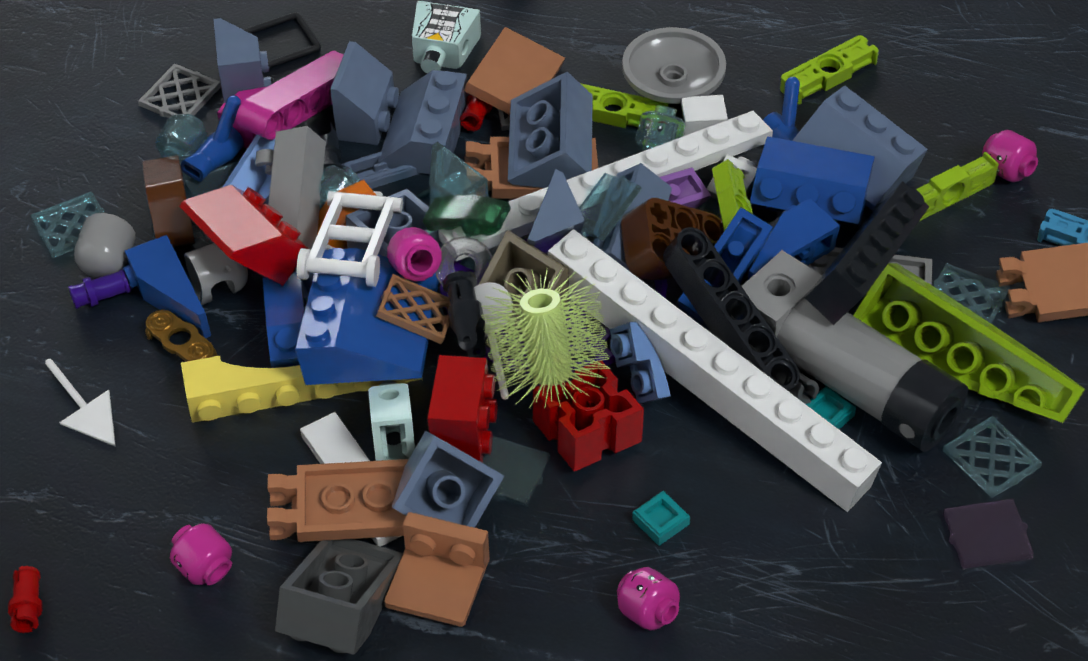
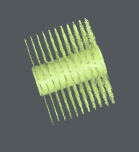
(546, 337)

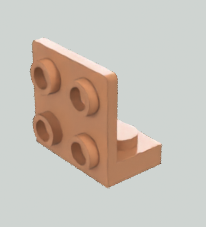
(439, 569)

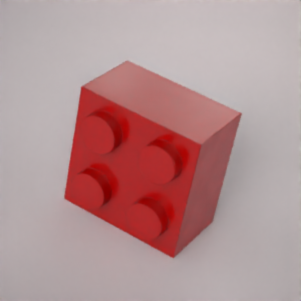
(463, 404)

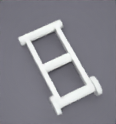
(369, 268)

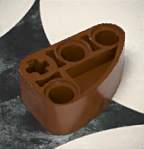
(165, 194)
(653, 227)

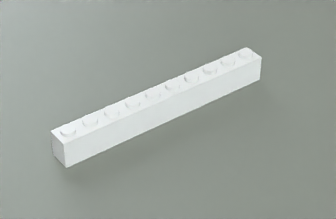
(722, 376)

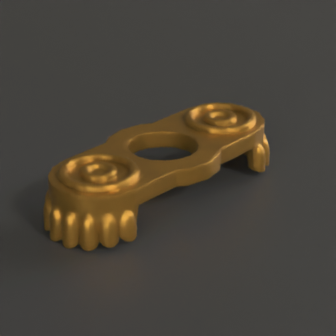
(164, 323)

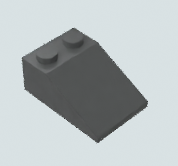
(337, 594)

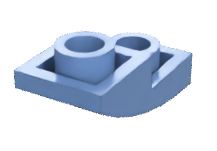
(634, 349)

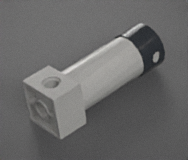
(855, 359)

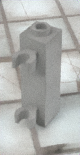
(295, 178)

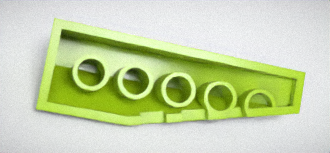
(965, 344)

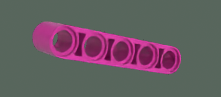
(290, 98)

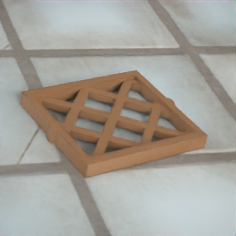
(405, 322)

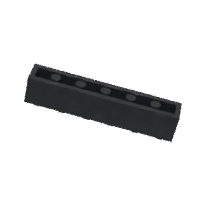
(867, 253)

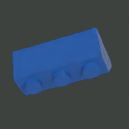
(800, 171)

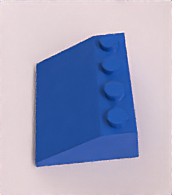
(344, 337)

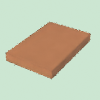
(512, 69)

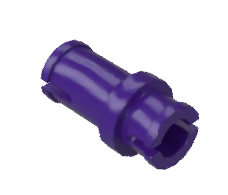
(98, 289)

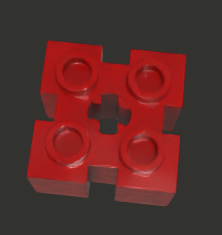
(592, 423)

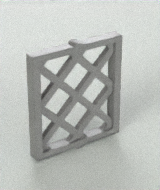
(194, 76)

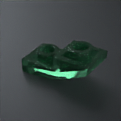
(473, 213)

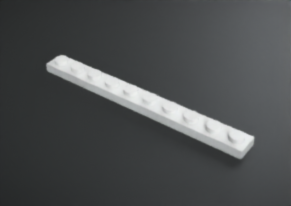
(689, 151)

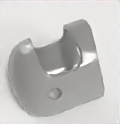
(102, 244)
(210, 266)

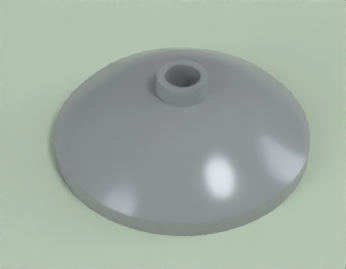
(673, 64)

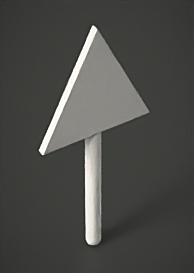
(92, 418)

